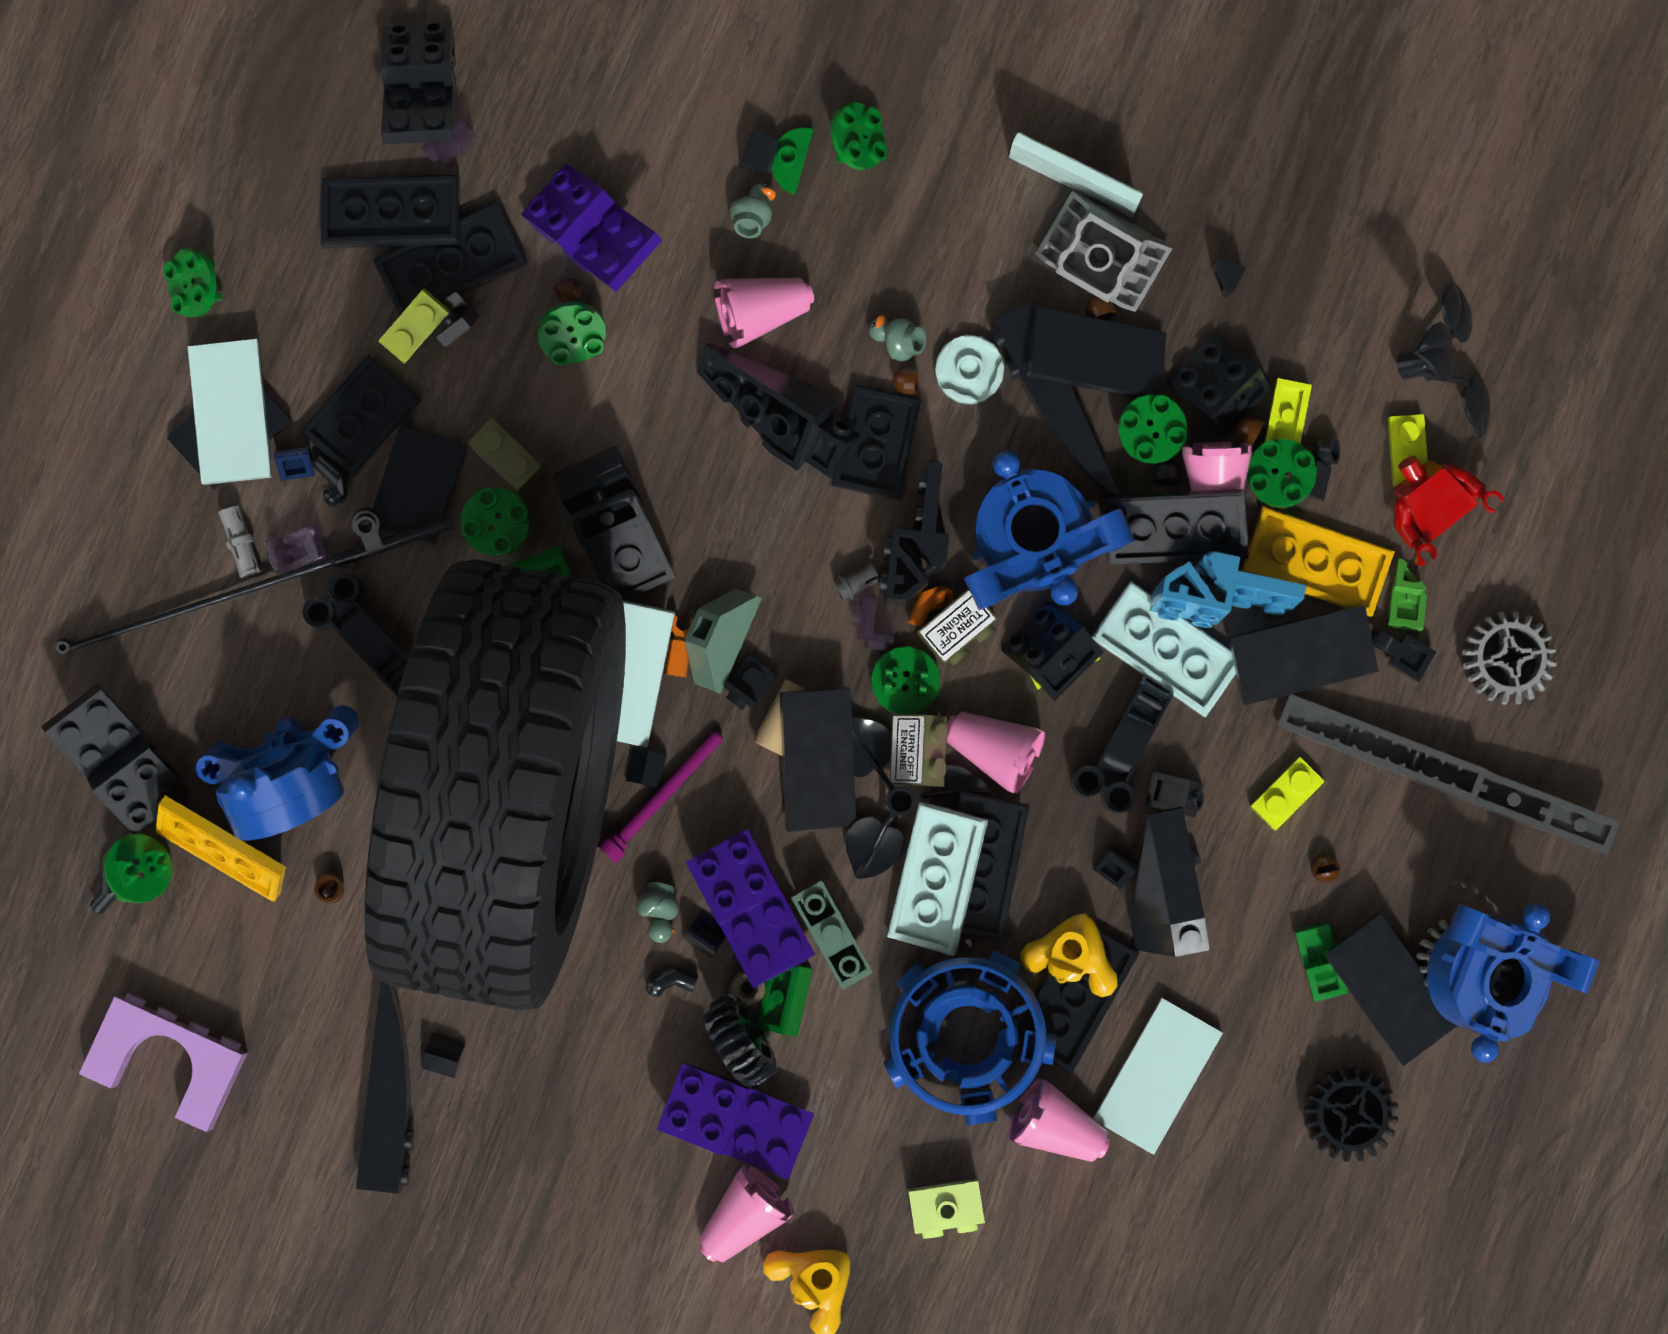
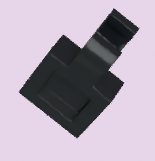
(1408, 655)

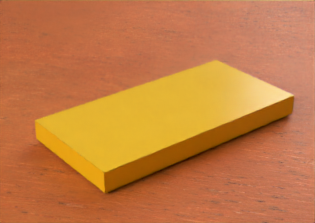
(1326, 561)
(220, 849)

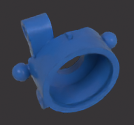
(1015, 569)
(283, 779)
(1467, 957)

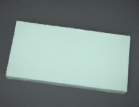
(1075, 174)
(229, 411)
(1167, 651)
(646, 652)
(937, 878)
(1157, 1076)

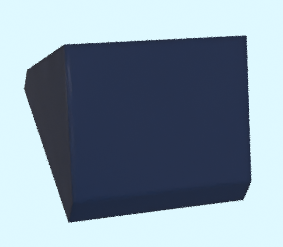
(294, 463)

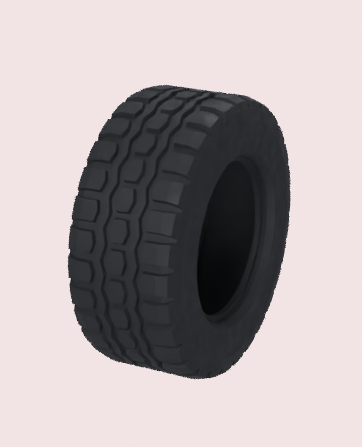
(494, 784)

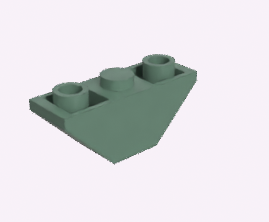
(718, 636)
(832, 935)

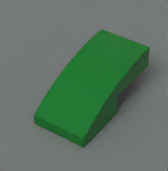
(1319, 974)

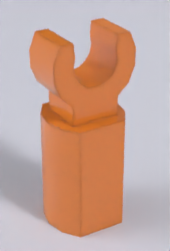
(677, 657)

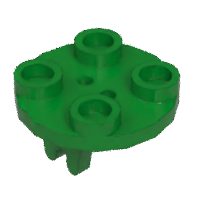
(858, 136)
(191, 282)
(587, 328)
(1166, 420)
(1287, 458)
(481, 513)
(889, 679)
(122, 873)

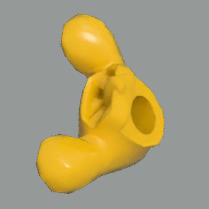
(1070, 953)
(817, 1281)

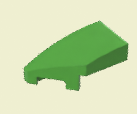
(1406, 600)

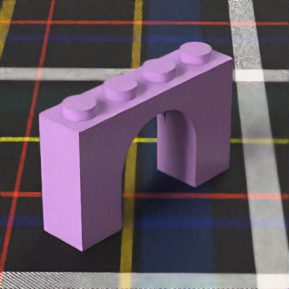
(213, 1060)

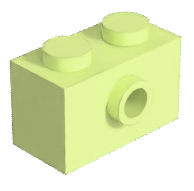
(946, 1207)

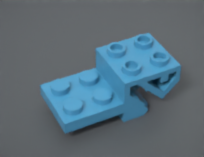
(1216, 585)

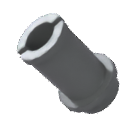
(856, 582)

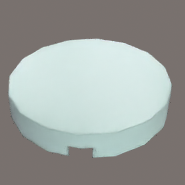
(969, 369)

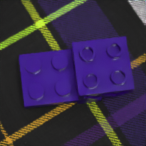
(590, 227)
(750, 908)
(735, 1120)

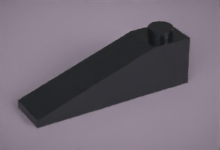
(772, 402)

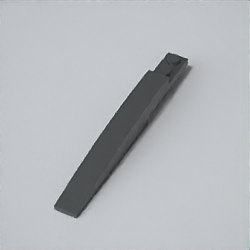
(1448, 774)

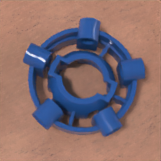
(906, 1067)

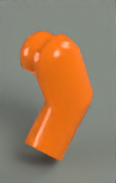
(928, 601)

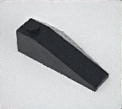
(1167, 899)

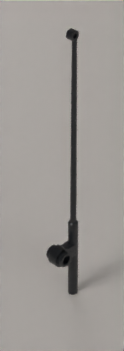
(373, 545)

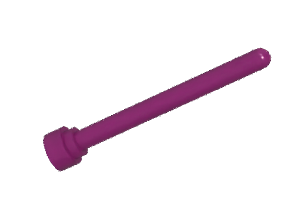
(615, 844)

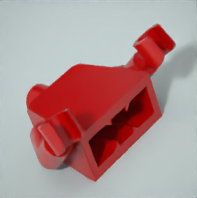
(1433, 501)

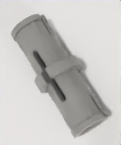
(239, 541)

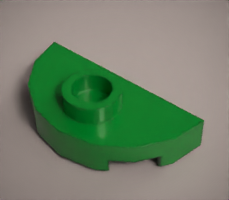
(791, 158)

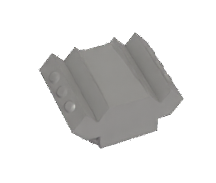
(1103, 252)

